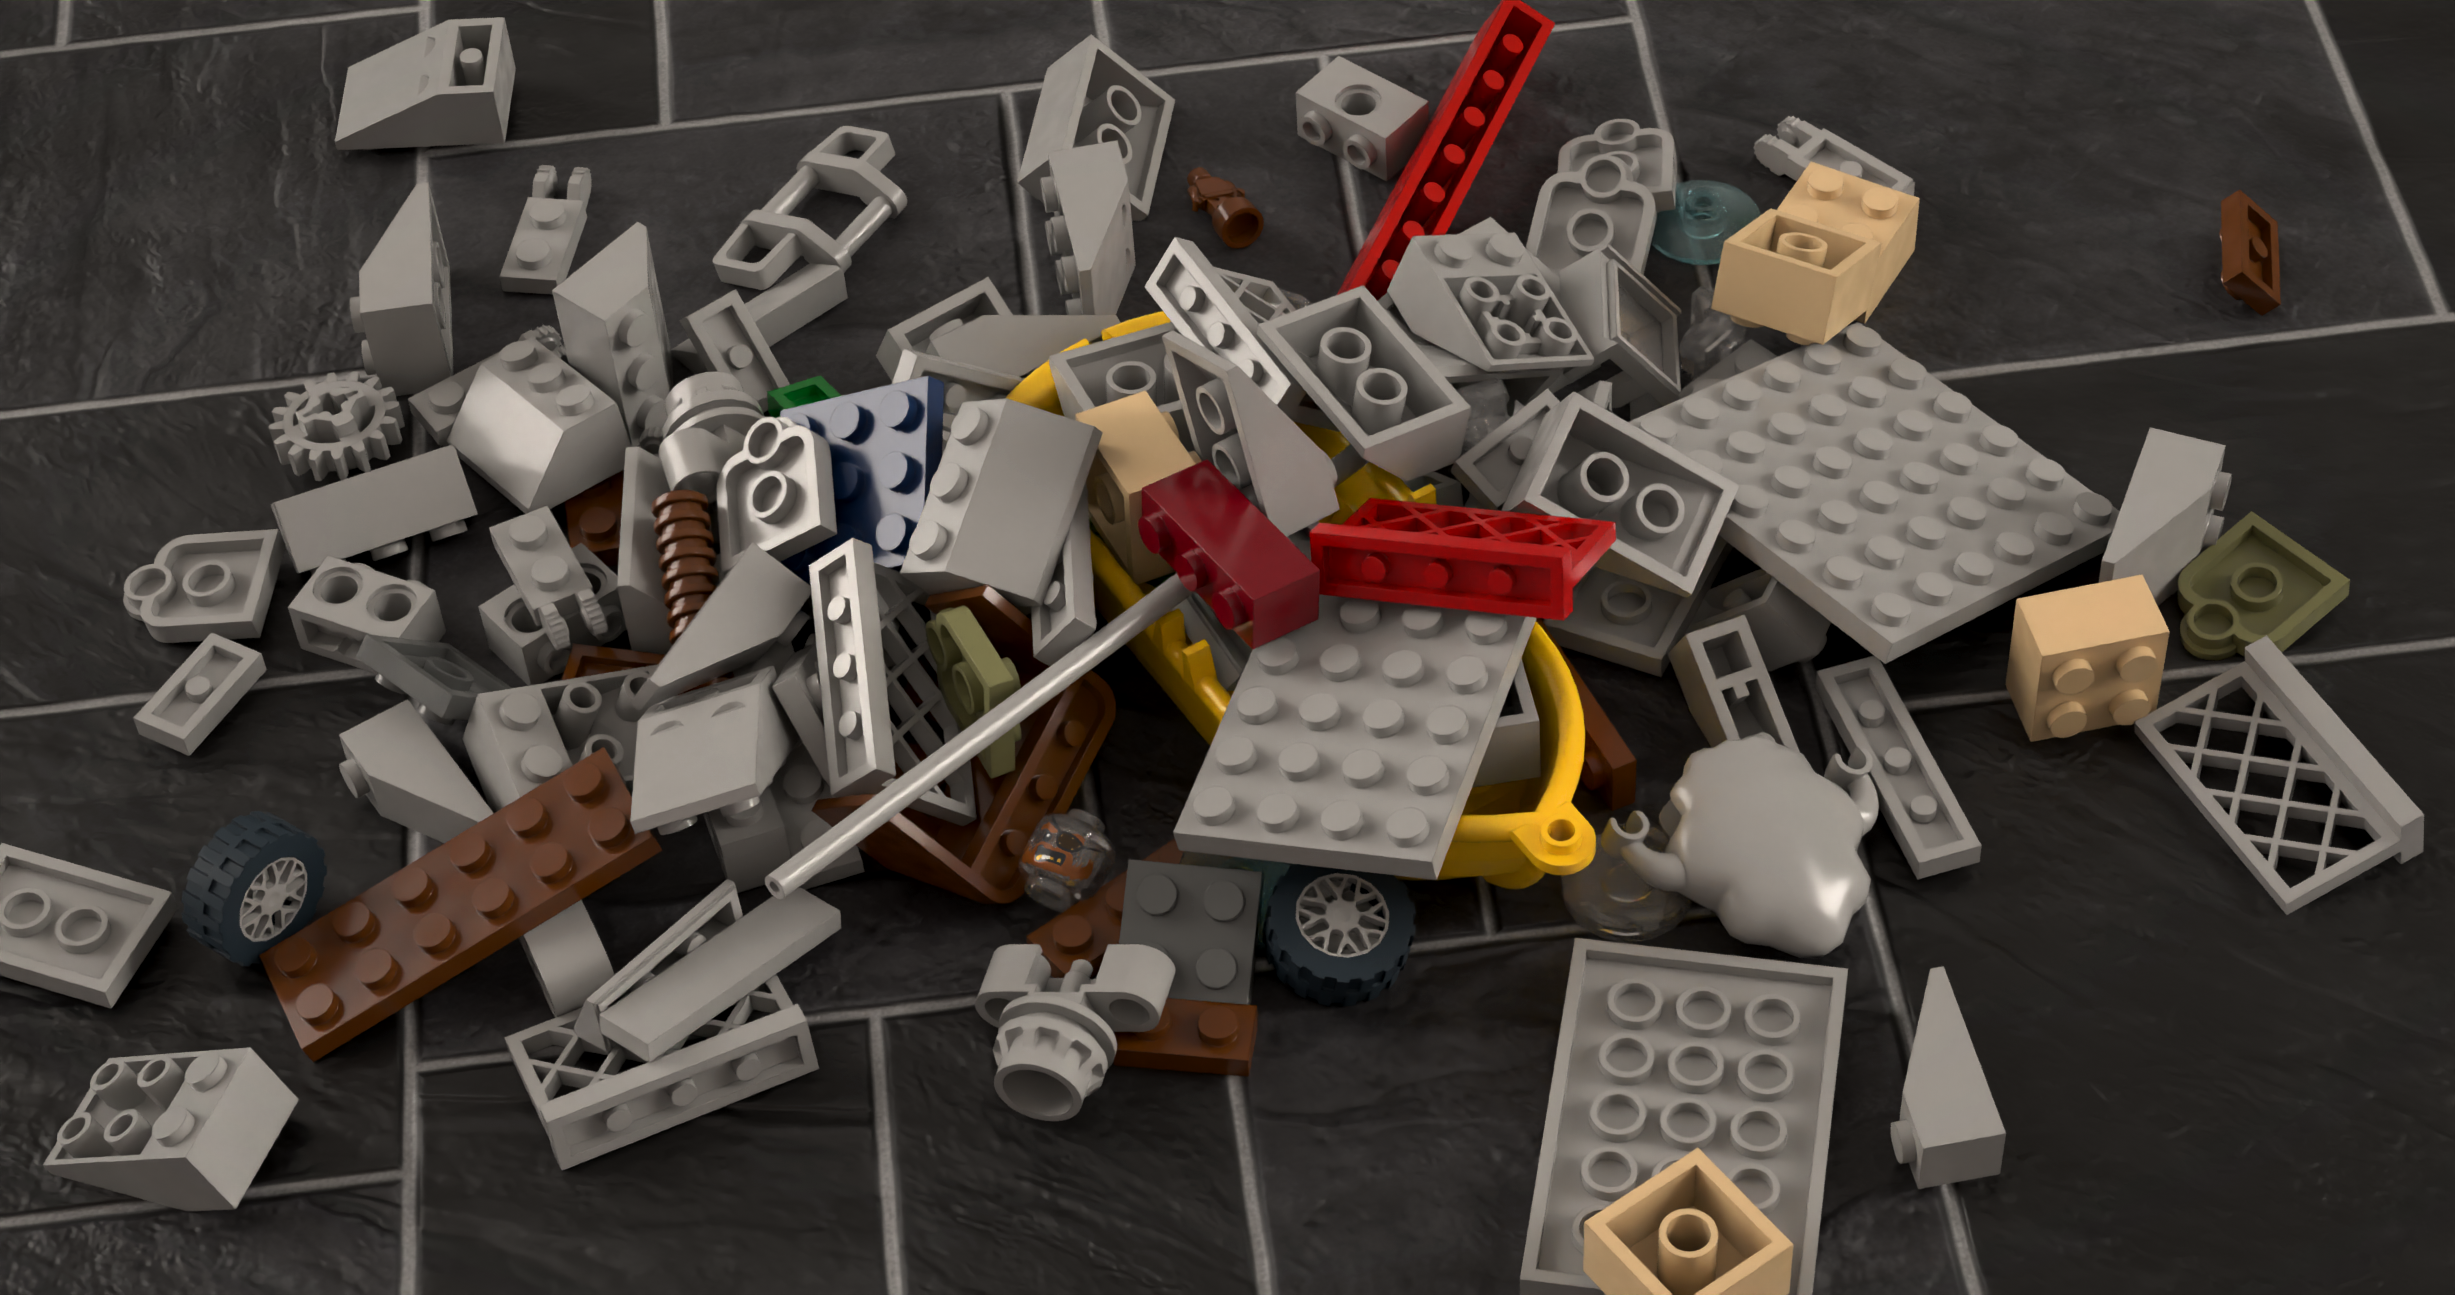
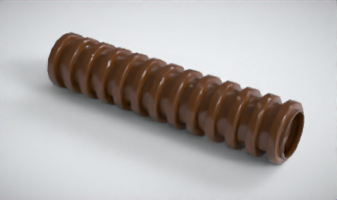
(685, 559)

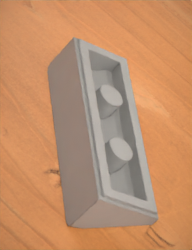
(784, 307)
(696, 927)

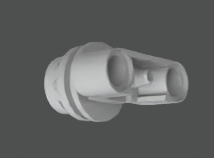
(704, 430)
(1059, 1031)

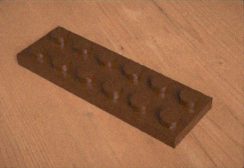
(457, 905)

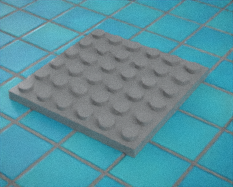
(1882, 490)

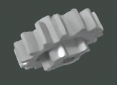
(337, 426)

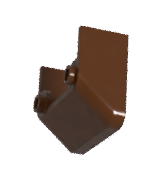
(1049, 768)

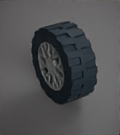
(253, 886)
(1371, 924)

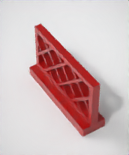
(1459, 557)

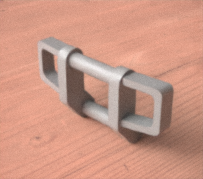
(795, 236)

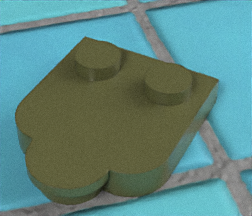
(2253, 588)
(973, 680)

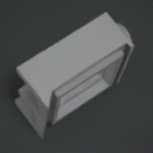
(1624, 321)

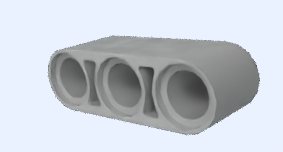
(567, 959)

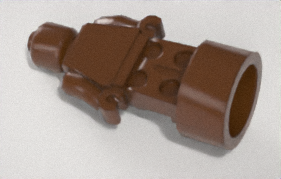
(1233, 215)

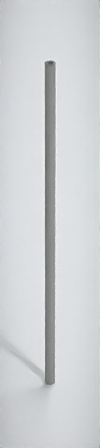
(994, 724)

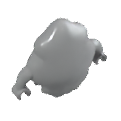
(1762, 842)

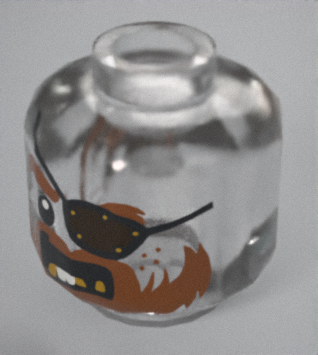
(1066, 859)

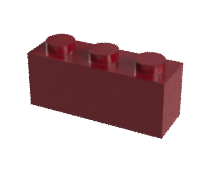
(1229, 554)

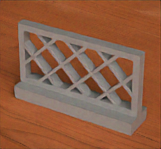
(1223, 314)
(859, 684)
(2332, 757)
(671, 1088)

